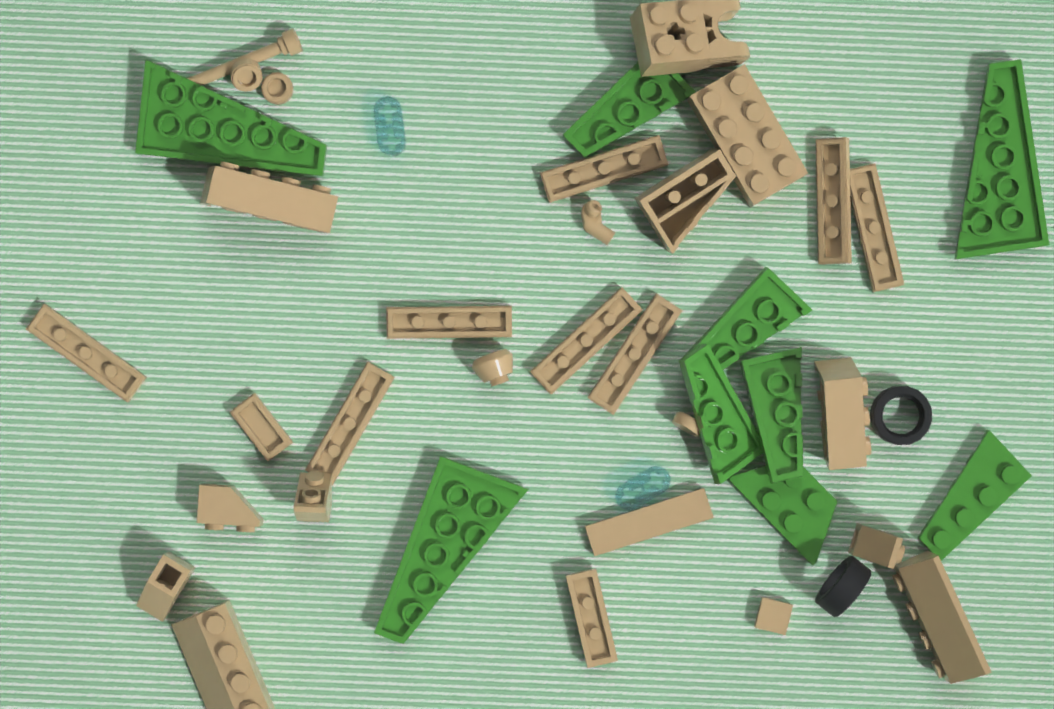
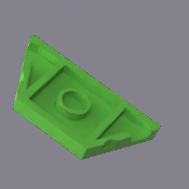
(795, 507)

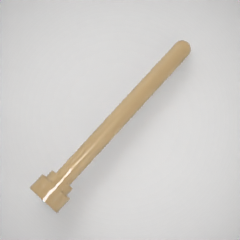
(285, 44)

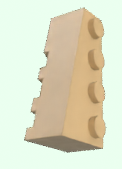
(269, 198)

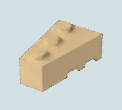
(684, 197)
(843, 413)

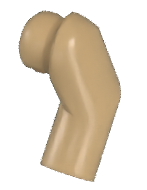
(593, 222)

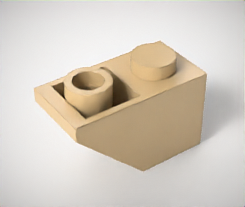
(313, 497)
(226, 506)
(876, 546)
(165, 585)

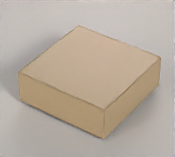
(773, 615)

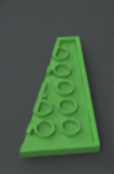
(201, 125)
(1003, 186)
(451, 528)

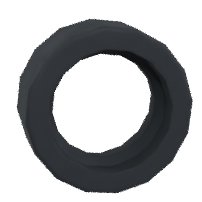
(920, 429)
(843, 586)

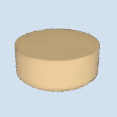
(246, 75)
(277, 88)
(686, 423)

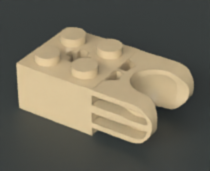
(685, 36)

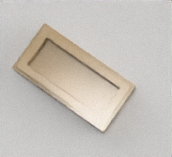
(261, 427)

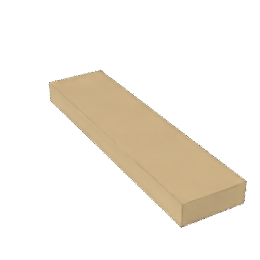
(604, 169)
(833, 201)
(874, 229)
(449, 322)
(586, 340)
(86, 353)
(634, 354)
(351, 421)
(649, 521)

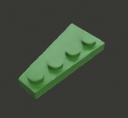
(625, 108)
(752, 318)
(775, 401)
(721, 419)
(978, 491)

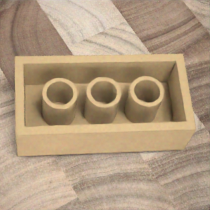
(747, 135)

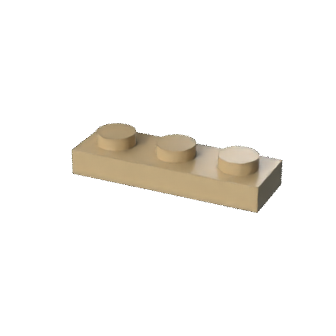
(591, 618)

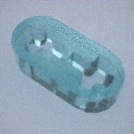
(382, 126)
(646, 494)

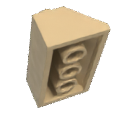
(941, 618)
(221, 660)

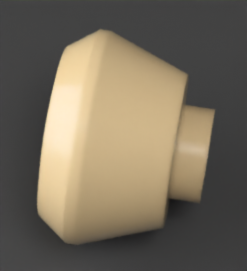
(494, 367)

